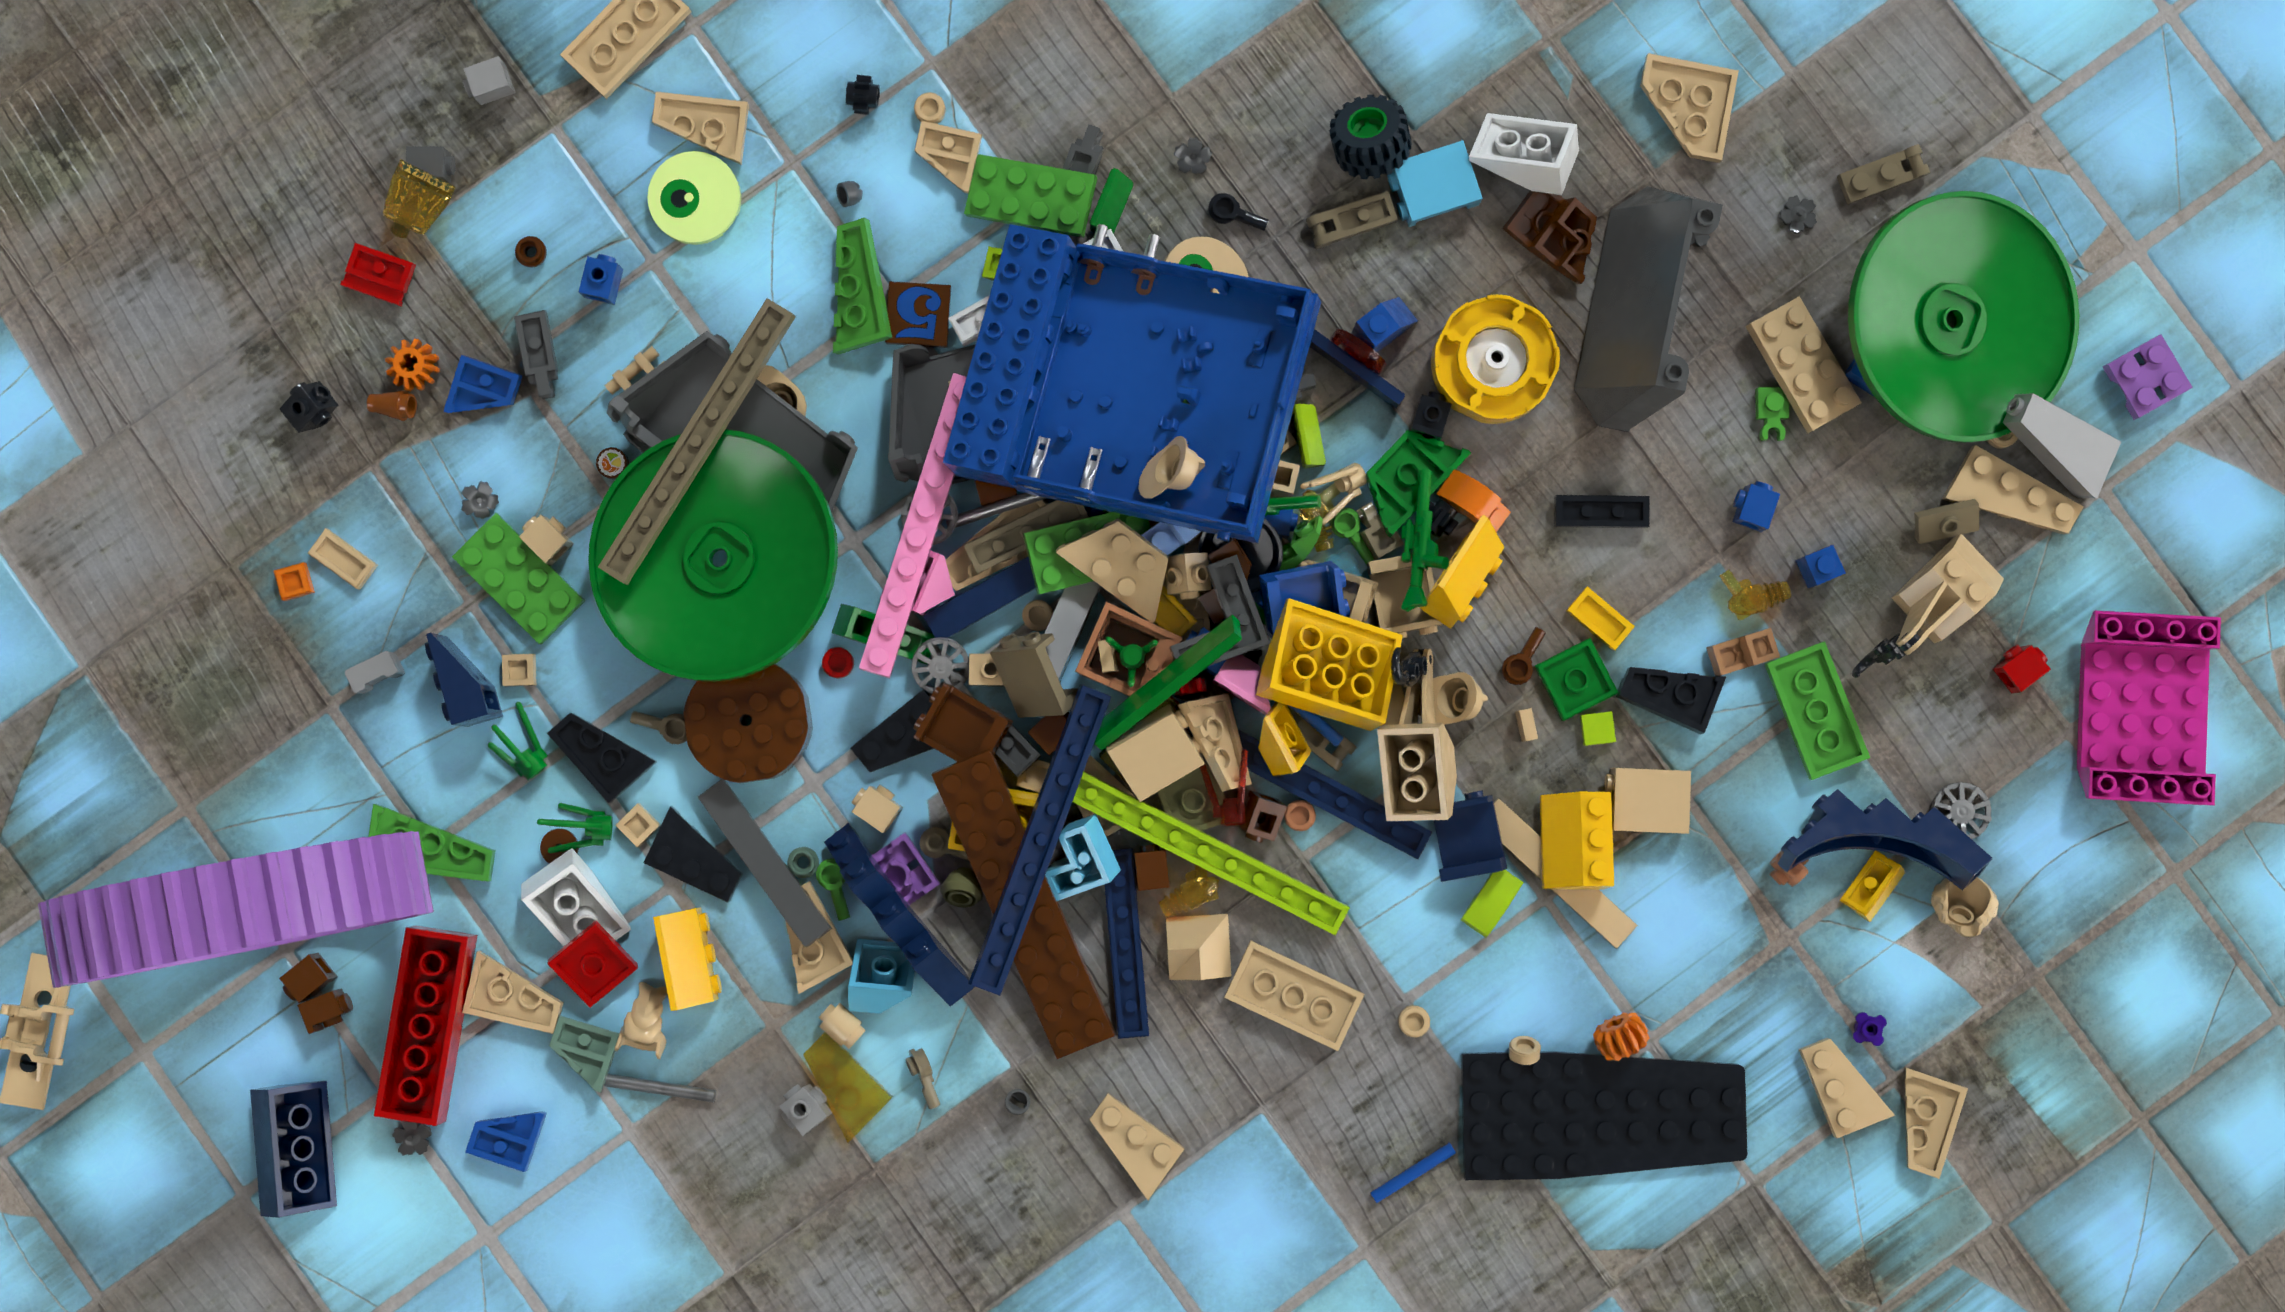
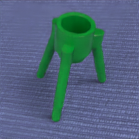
(1131, 656)
(528, 762)
(597, 827)

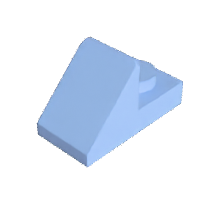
(1168, 536)

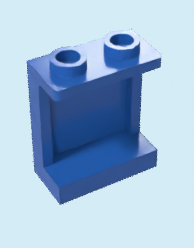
(1310, 584)

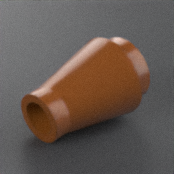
(393, 404)

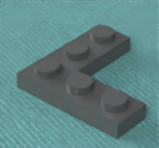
(1234, 600)

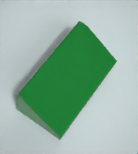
(1112, 201)

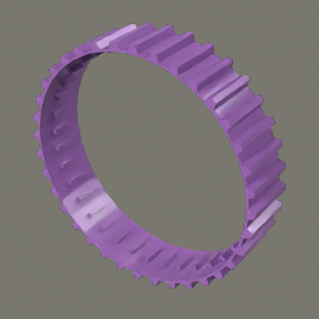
(234, 907)

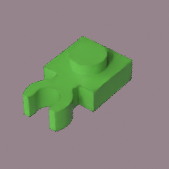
(1771, 407)

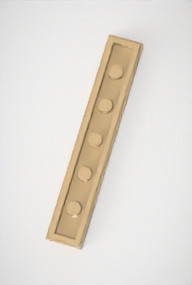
(1587, 903)

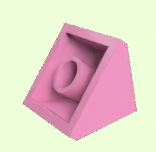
(934, 585)
(1241, 679)

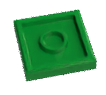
(1576, 679)

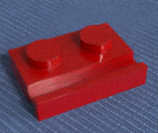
(378, 274)

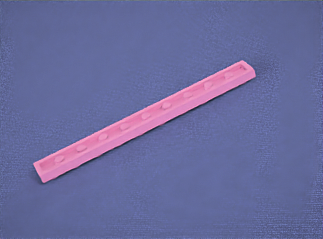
(914, 544)

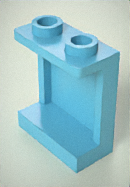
(1435, 183)

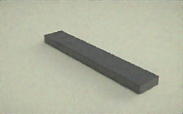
(764, 863)

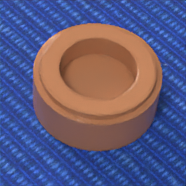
(1299, 815)

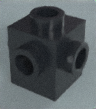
(309, 406)

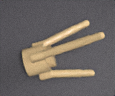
(1346, 480)

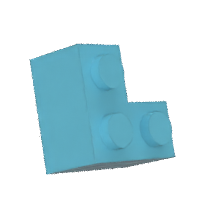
(1088, 859)

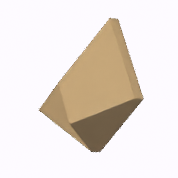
(1198, 947)

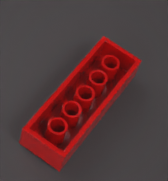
(425, 1025)

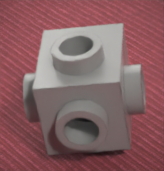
(815, 1105)

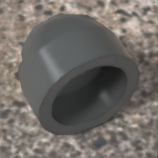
(849, 193)
(1021, 1096)

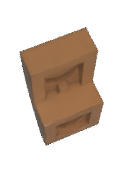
(1743, 652)

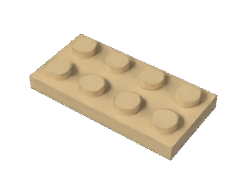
(622, 40)
(1803, 364)
(1294, 995)

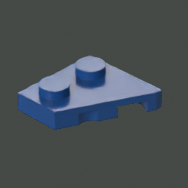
(481, 386)
(507, 1139)

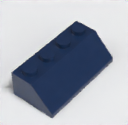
(293, 1148)

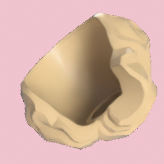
(1967, 909)

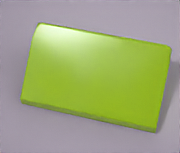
(1308, 436)

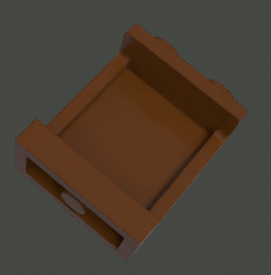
(960, 724)

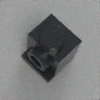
(1426, 426)

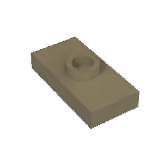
(1946, 521)

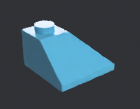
(879, 976)

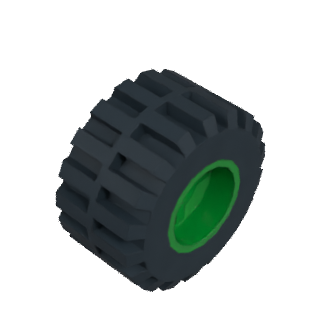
(1370, 136)

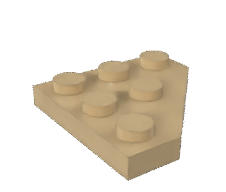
(1692, 102)

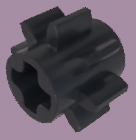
(862, 94)
(1442, 518)

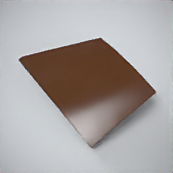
(1554, 231)

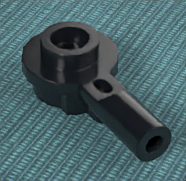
(1225, 208)

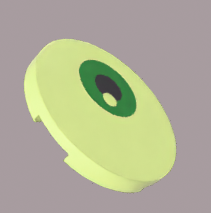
(694, 197)

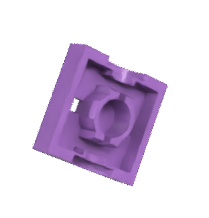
(2141, 380)
(894, 861)

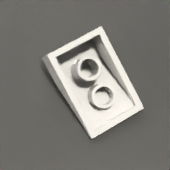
(1527, 151)
(570, 899)

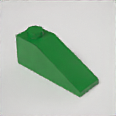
(857, 624)

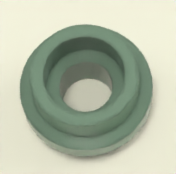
(794, 866)

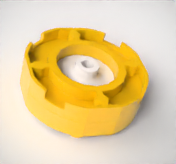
(1499, 329)

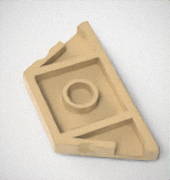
(1121, 564)

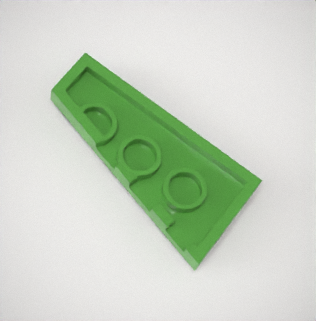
(861, 301)
(442, 851)

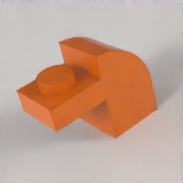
(1473, 499)

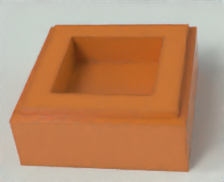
(294, 581)

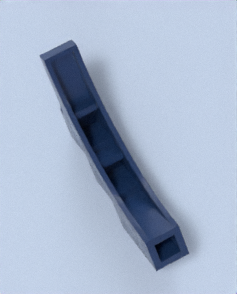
(1924, 839)
(896, 916)

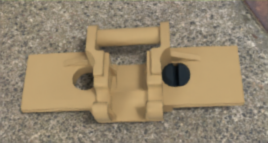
(28, 1064)

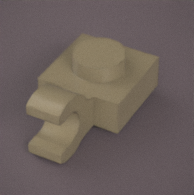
(1375, 534)

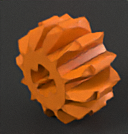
(402, 361)
(1621, 1036)

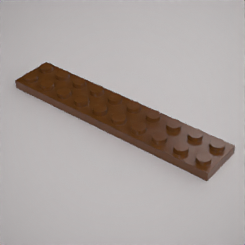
(1047, 952)

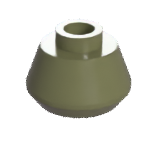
(961, 888)

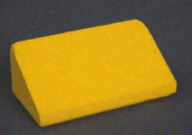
(1873, 885)

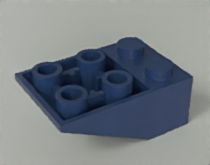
(466, 691)

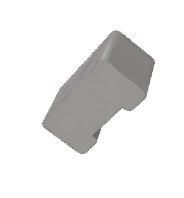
(374, 670)

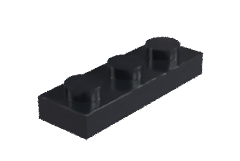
(1601, 511)

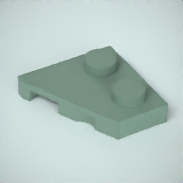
(585, 1049)

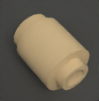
(841, 1025)

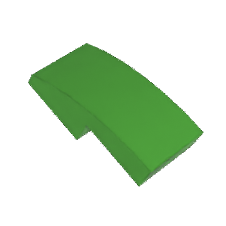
(1303, 541)

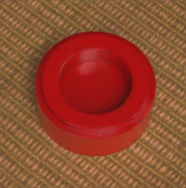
(838, 662)

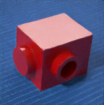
(2021, 667)

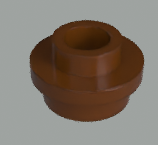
(527, 243)

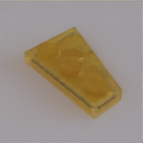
(849, 1087)

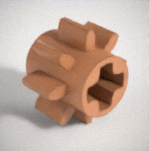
(1793, 876)

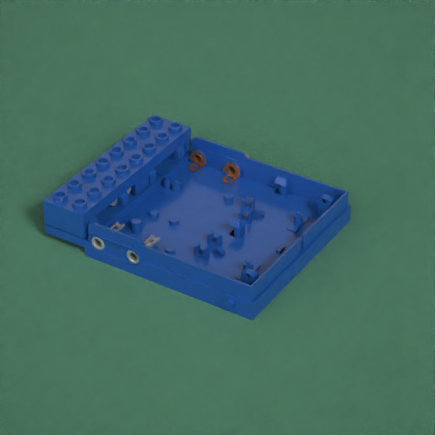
(1091, 370)

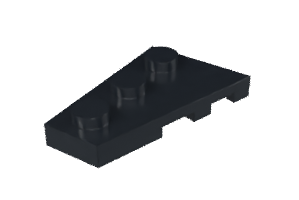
(1673, 696)
(893, 738)
(600, 756)
(691, 858)

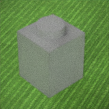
(488, 81)

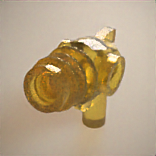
(1323, 542)
(1754, 598)
(1194, 893)

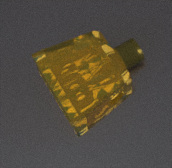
(415, 199)

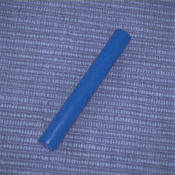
(1320, 725)
(1413, 1172)

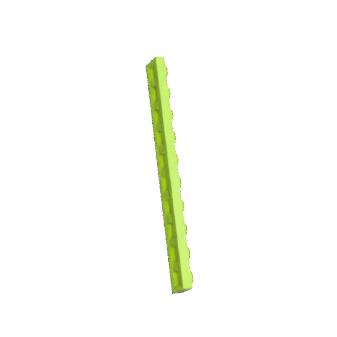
(1210, 853)

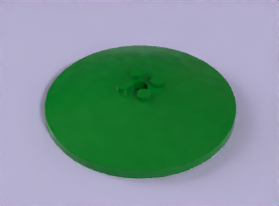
(2010, 307)
(732, 617)

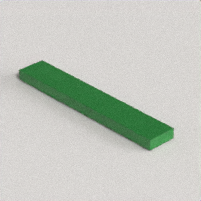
(1168, 681)

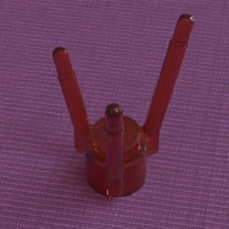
(1233, 809)

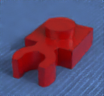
(1194, 686)

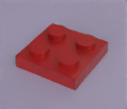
(592, 964)

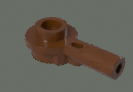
(1518, 667)

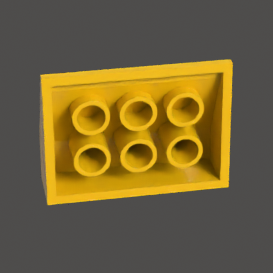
(1330, 666)

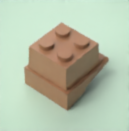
(1126, 630)

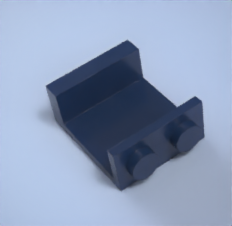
(1470, 839)

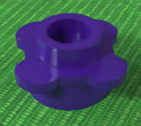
(1860, 1028)

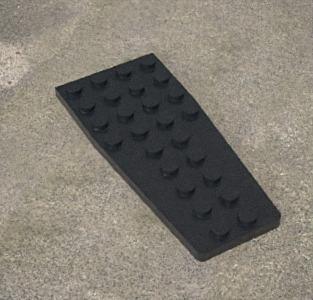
(1597, 1115)

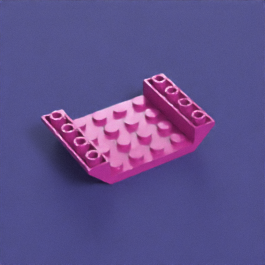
(2146, 707)

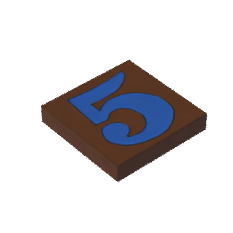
(919, 314)

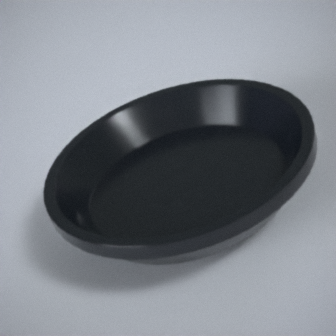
(1264, 556)

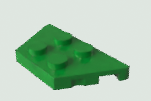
(1396, 474)

